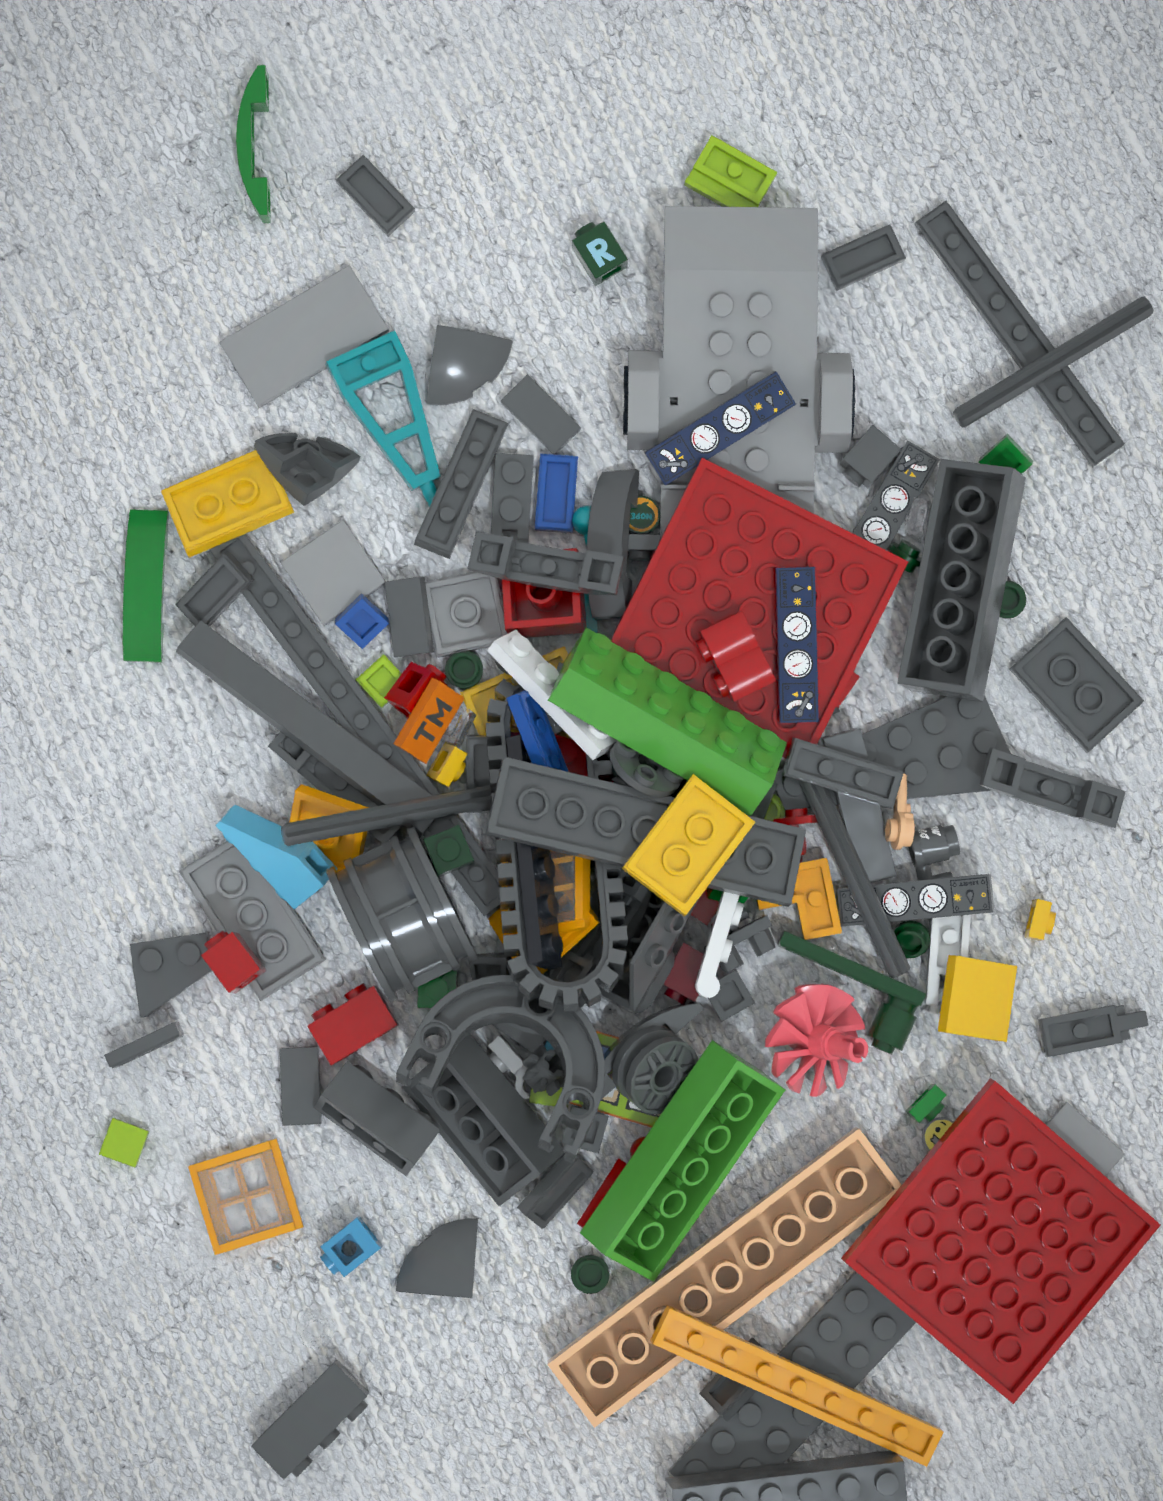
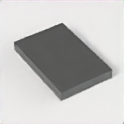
(1076, 685)

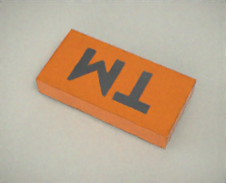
(429, 720)

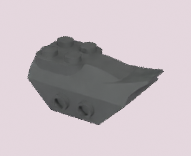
(647, 956)

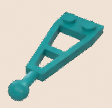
(370, 365)

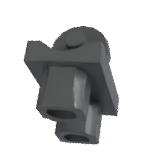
(757, 934)

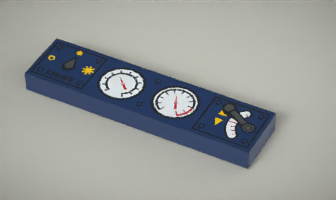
(720, 428)
(796, 644)

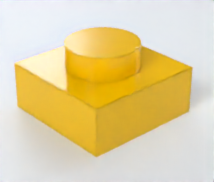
(447, 765)
(1040, 920)

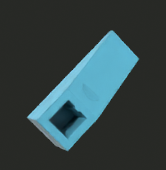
(291, 870)

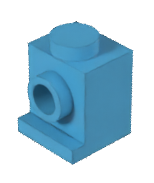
(366, 1245)

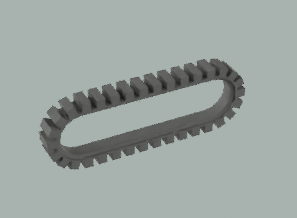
(511, 897)

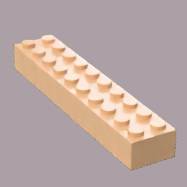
(728, 1273)

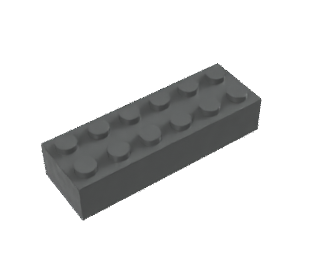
(961, 579)
(842, 1478)

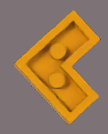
(814, 900)

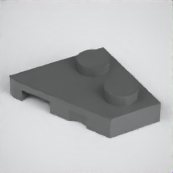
(167, 968)

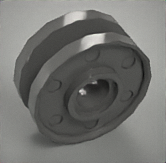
(652, 1068)

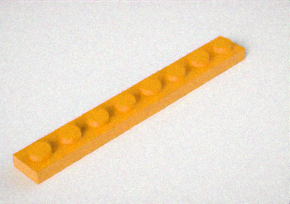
(796, 1385)

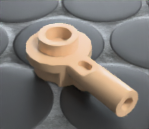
(901, 828)

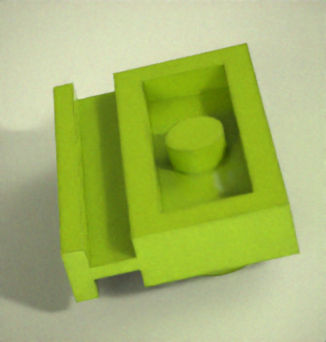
(729, 176)

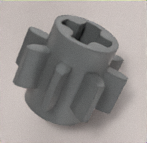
(544, 1071)

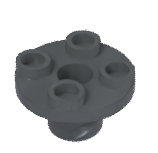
(642, 773)

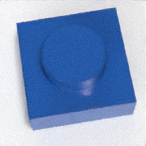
(362, 621)

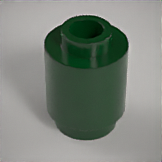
(892, 1024)

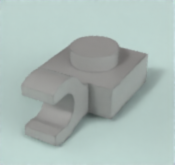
(506, 1058)

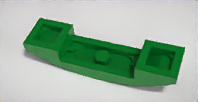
(253, 100)
(144, 585)

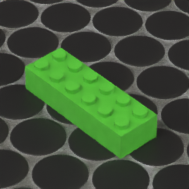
(667, 720)
(682, 1161)

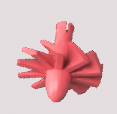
(818, 1028)

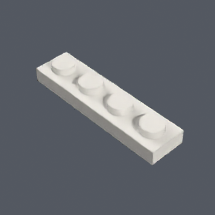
(538, 678)

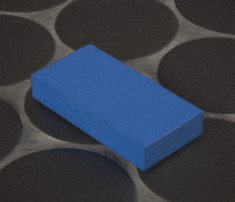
(556, 493)

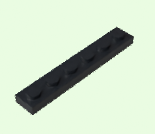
(538, 891)

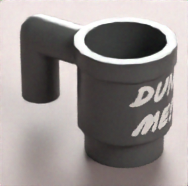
(933, 846)

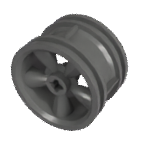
(401, 914)

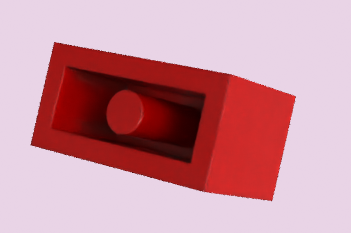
(232, 961)
(351, 1024)

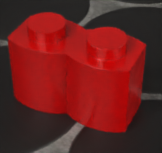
(736, 657)

